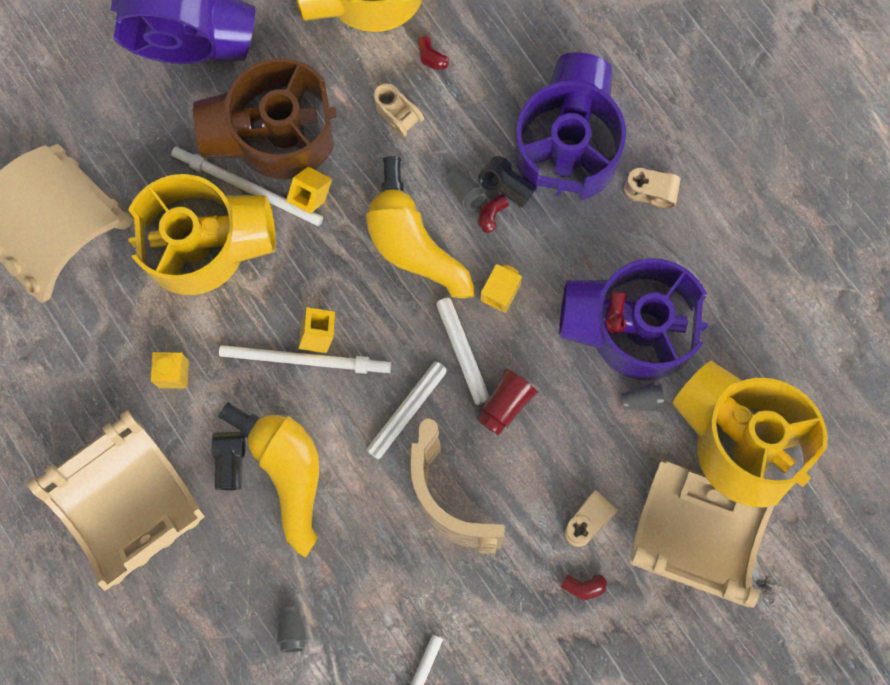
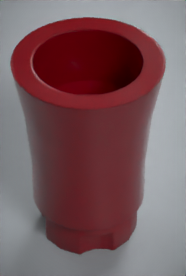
(506, 402)

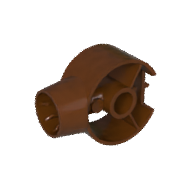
(223, 122)

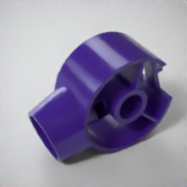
(184, 29)
(580, 87)
(585, 313)

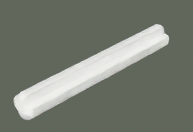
(463, 351)
(406, 410)

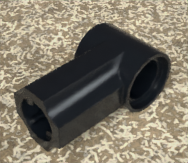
(499, 177)
(228, 451)

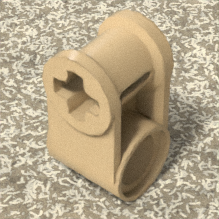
(398, 114)
(655, 189)
(592, 516)

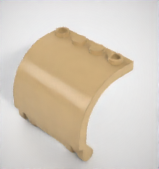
(49, 215)
(119, 499)
(476, 535)
(699, 535)

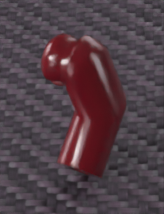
(431, 57)
(488, 213)
(614, 319)
(585, 590)

